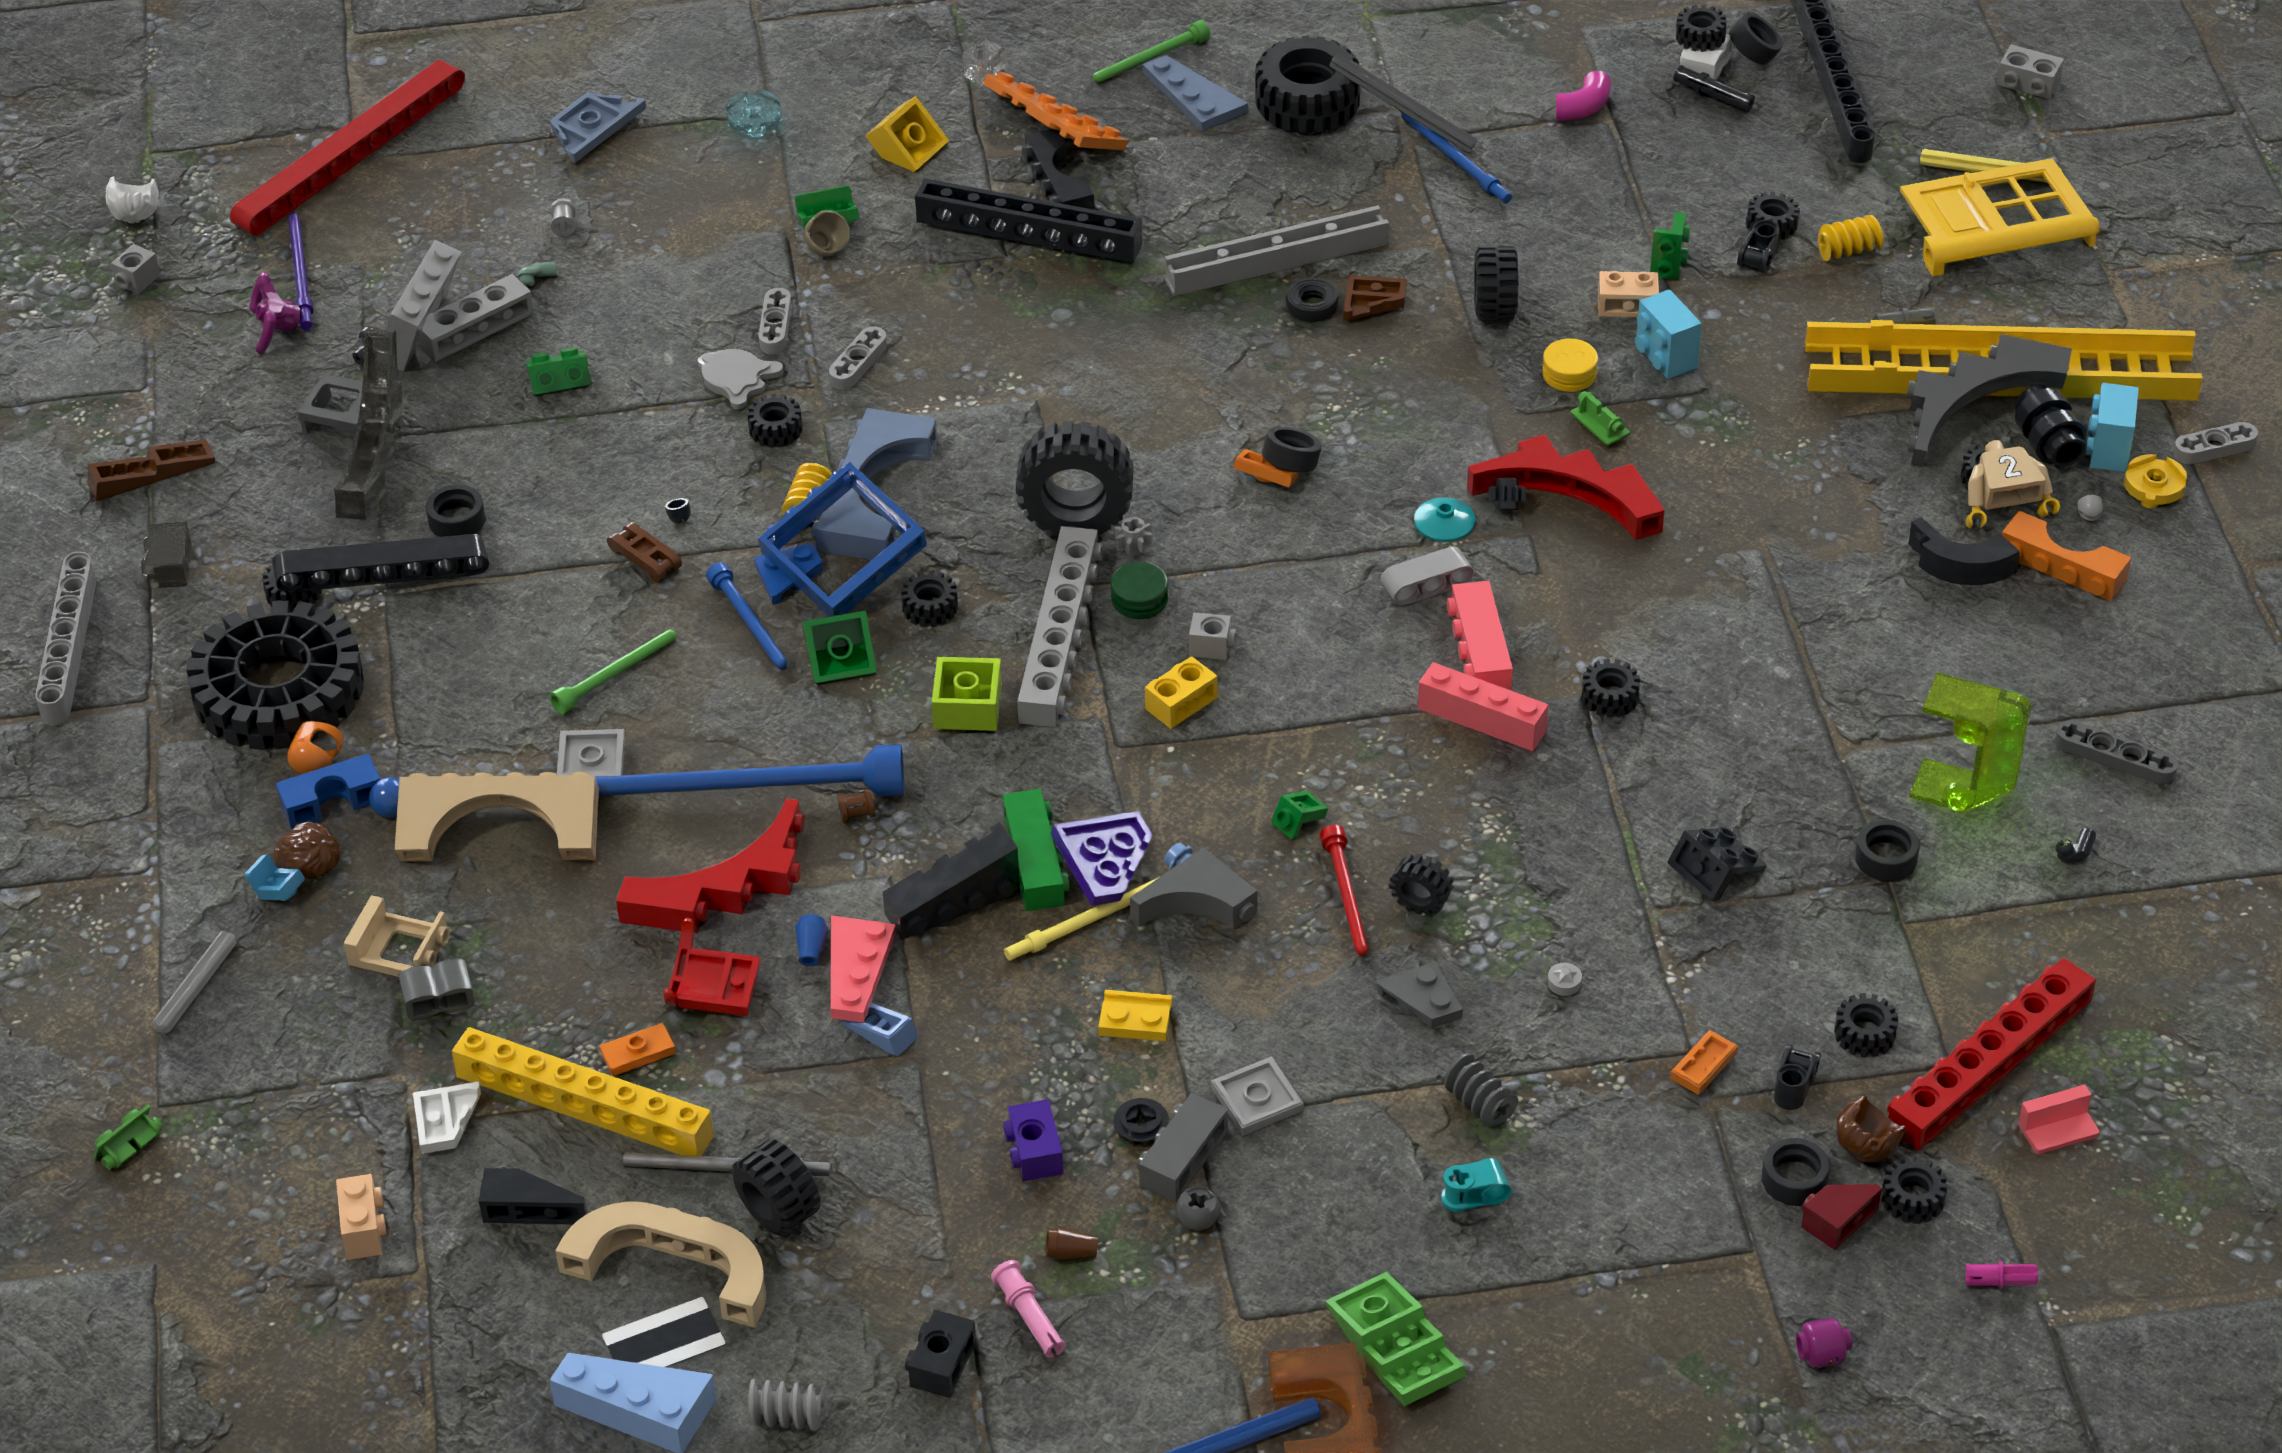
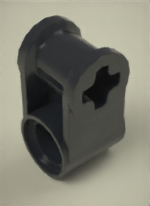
(1760, 246)
(1795, 1077)

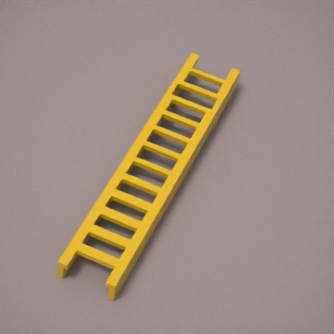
(1977, 340)

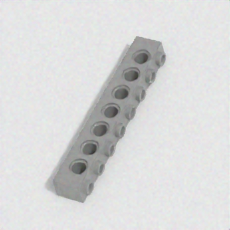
(1058, 627)

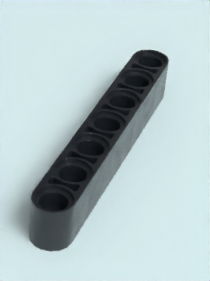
(380, 563)

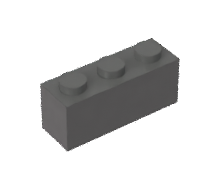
(1182, 1146)

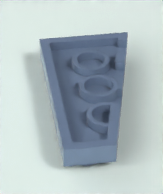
(1193, 94)

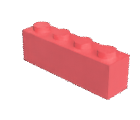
(1480, 633)
(1483, 706)

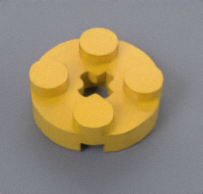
(2151, 492)

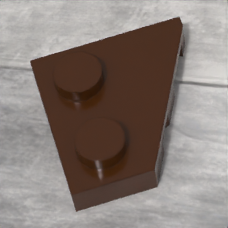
(1373, 295)

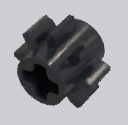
(1507, 494)

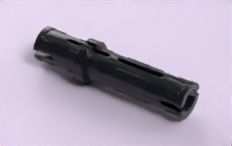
(1741, 99)

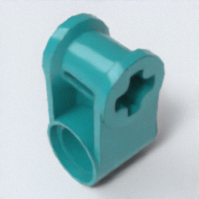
(1478, 1183)

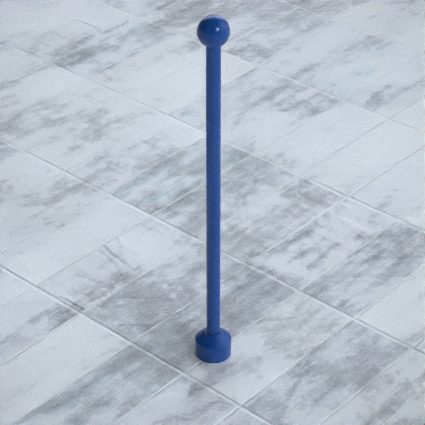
(880, 771)

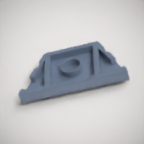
(592, 121)

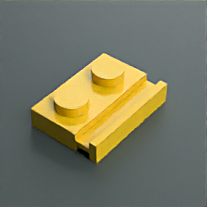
(1135, 1015)

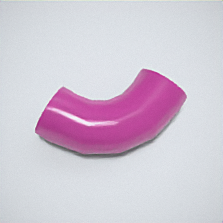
(1586, 100)

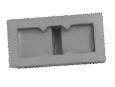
(2030, 71)

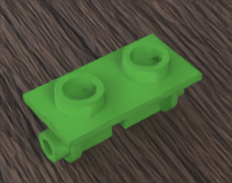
(1598, 419)
(115, 1145)

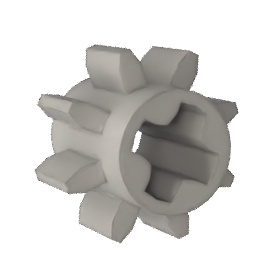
(1133, 536)

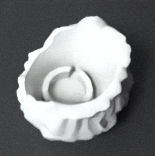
(131, 202)

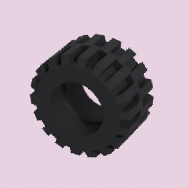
(1496, 282)
(776, 1187)

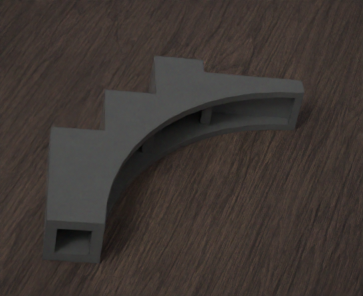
(2009, 365)

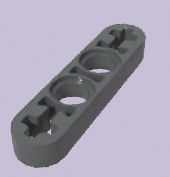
(2117, 749)

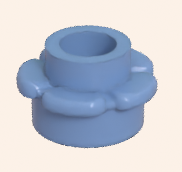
(1177, 854)

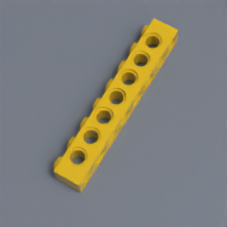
(583, 1093)

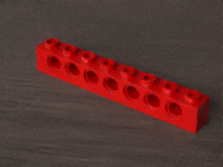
(1991, 1052)

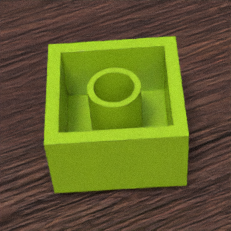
(967, 693)

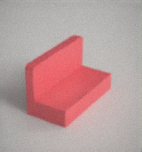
(2058, 1120)

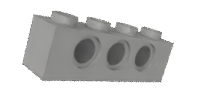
(475, 317)

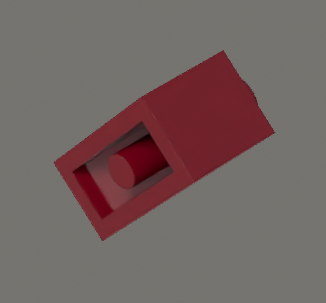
(1839, 1211)

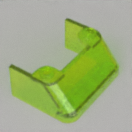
(1982, 717)

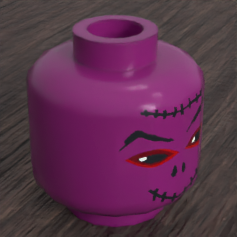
(1823, 1343)

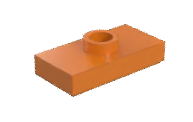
(1256, 465)
(637, 1049)
(1704, 1062)

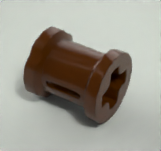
(866, 809)

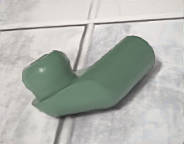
(535, 270)

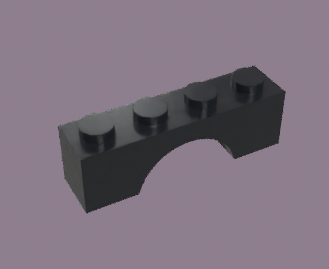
(1047, 156)

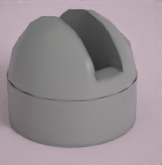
(2090, 507)

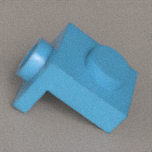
(273, 882)

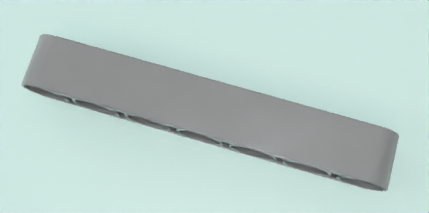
(66, 639)

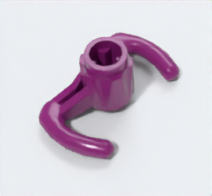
(272, 312)

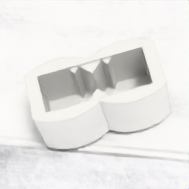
(1709, 61)

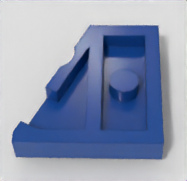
(777, 583)

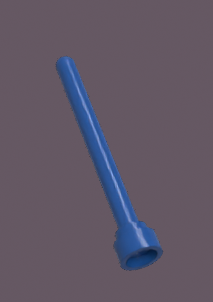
(721, 578)

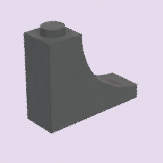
(1197, 887)

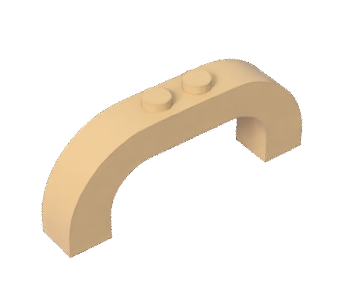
(674, 1233)

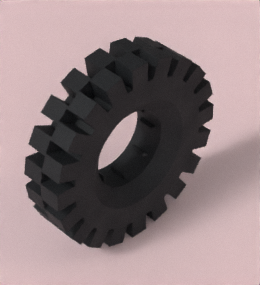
(259, 712)

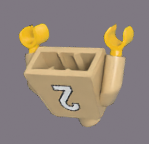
(2008, 479)

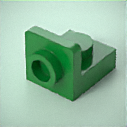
(1295, 810)

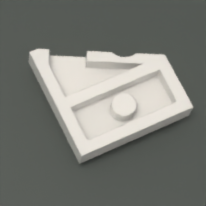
(444, 1115)

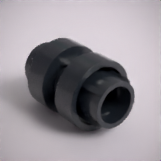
(2050, 425)

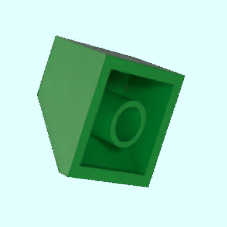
(839, 646)

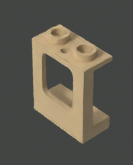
(375, 929)

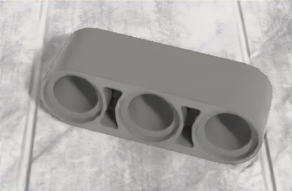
(1426, 575)

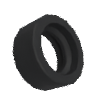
(1755, 38)
(1291, 449)
(450, 497)
(1887, 868)
(1799, 1151)

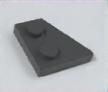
(1423, 993)

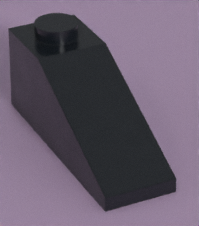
(523, 1198)

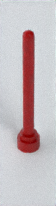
(1334, 842)

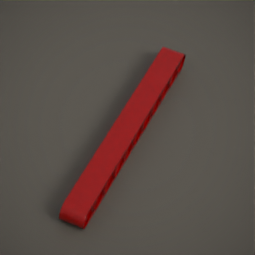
(347, 147)

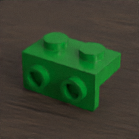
(831, 199)
(1669, 248)
(558, 371)

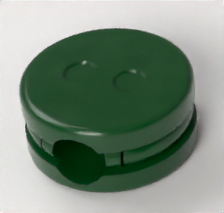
(1139, 590)

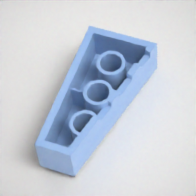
(635, 1398)

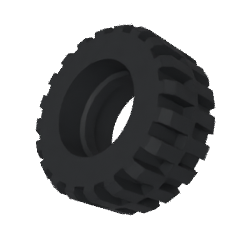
(1301, 90)
(1080, 449)

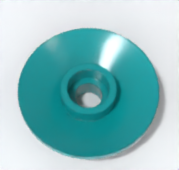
(1444, 519)

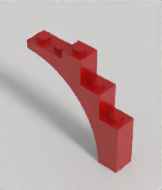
(1578, 475)
(725, 887)

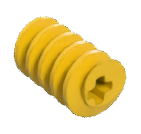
(1850, 235)
(806, 478)

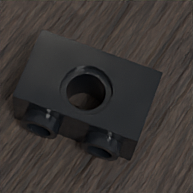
(935, 1370)

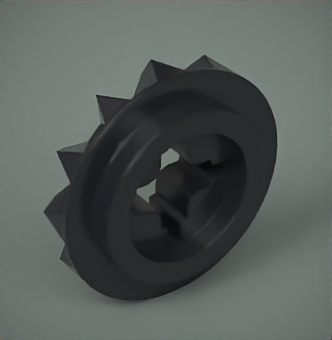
(1127, 1115)

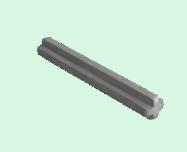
(194, 982)

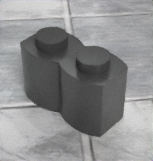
(436, 988)

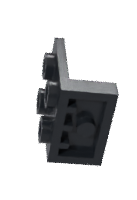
(1712, 858)

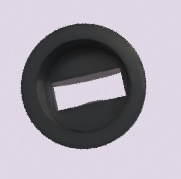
(678, 510)

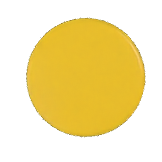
(1570, 365)

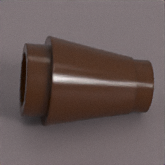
(1069, 1244)

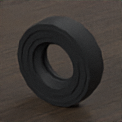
(1312, 287)

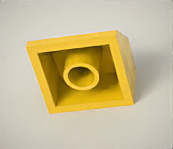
(907, 136)

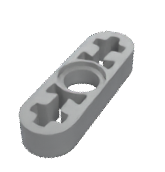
(771, 312)
(857, 368)
(2196, 447)

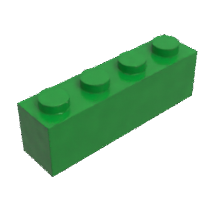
(1039, 861)

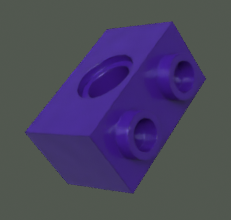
(1034, 1140)

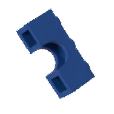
(305, 793)

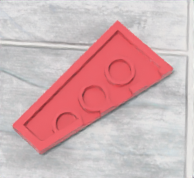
(857, 963)

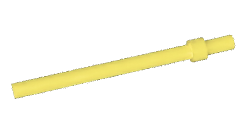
(1038, 940)

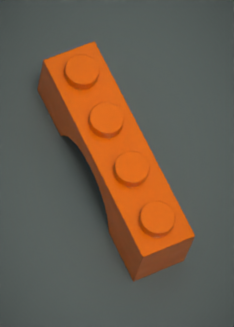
(2095, 571)

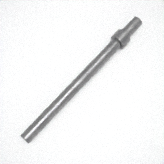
(704, 1163)

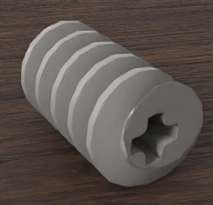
(786, 1405)

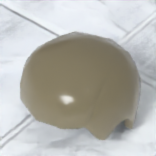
(827, 233)

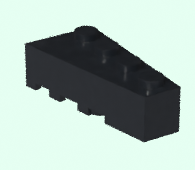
(955, 885)

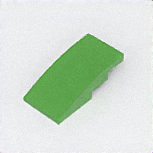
(1395, 1338)

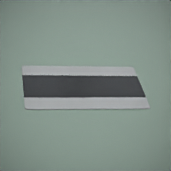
(666, 1336)

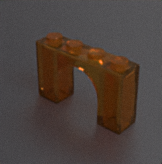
(1330, 1375)

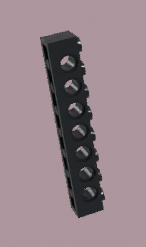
(1029, 220)

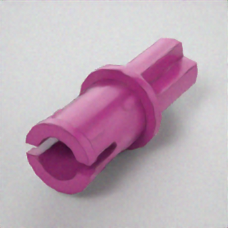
(2001, 1274)

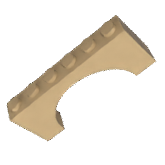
(435, 802)

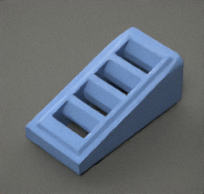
(885, 1029)

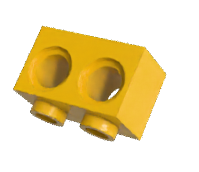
(1181, 692)

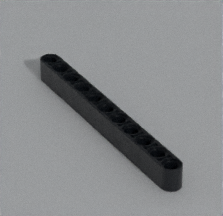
(1836, 78)

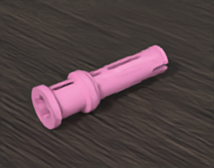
(1021, 1296)

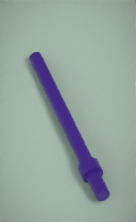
(303, 299)

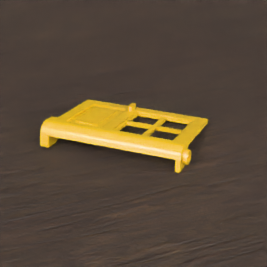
(1967, 225)

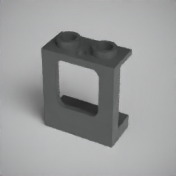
(313, 409)

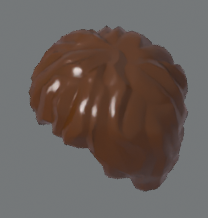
(309, 849)
(1867, 1131)

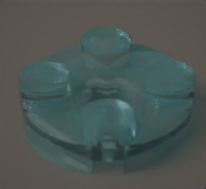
(753, 112)

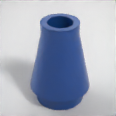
(810, 936)

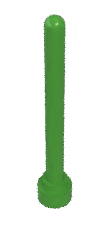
(1197, 32)
(564, 698)

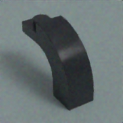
(1959, 562)

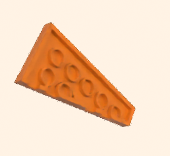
(1064, 118)

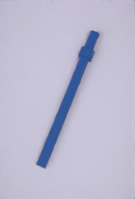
(1487, 181)

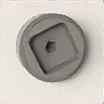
(1564, 979)

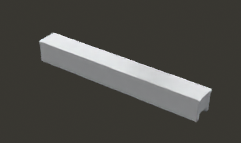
(1276, 250)

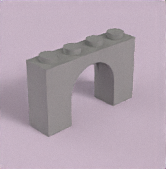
(422, 296)

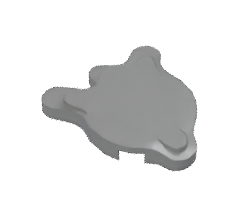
(737, 374)

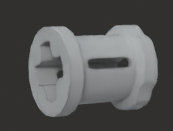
(563, 213)

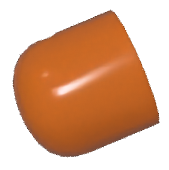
(307, 757)

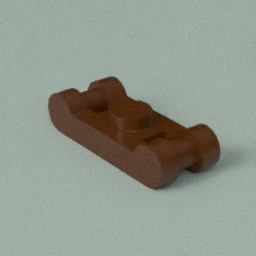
(644, 551)

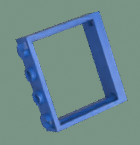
(872, 574)

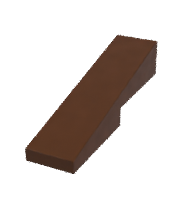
(161, 462)

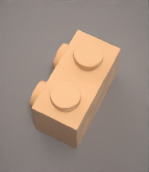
(1622, 291)
(360, 1217)

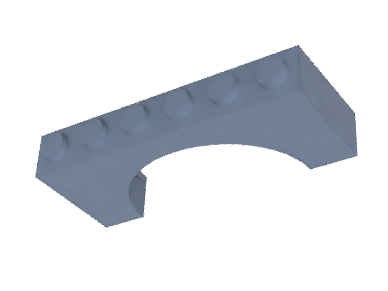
(879, 442)

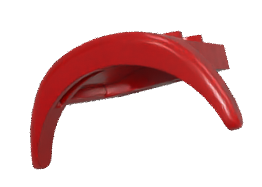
(711, 978)

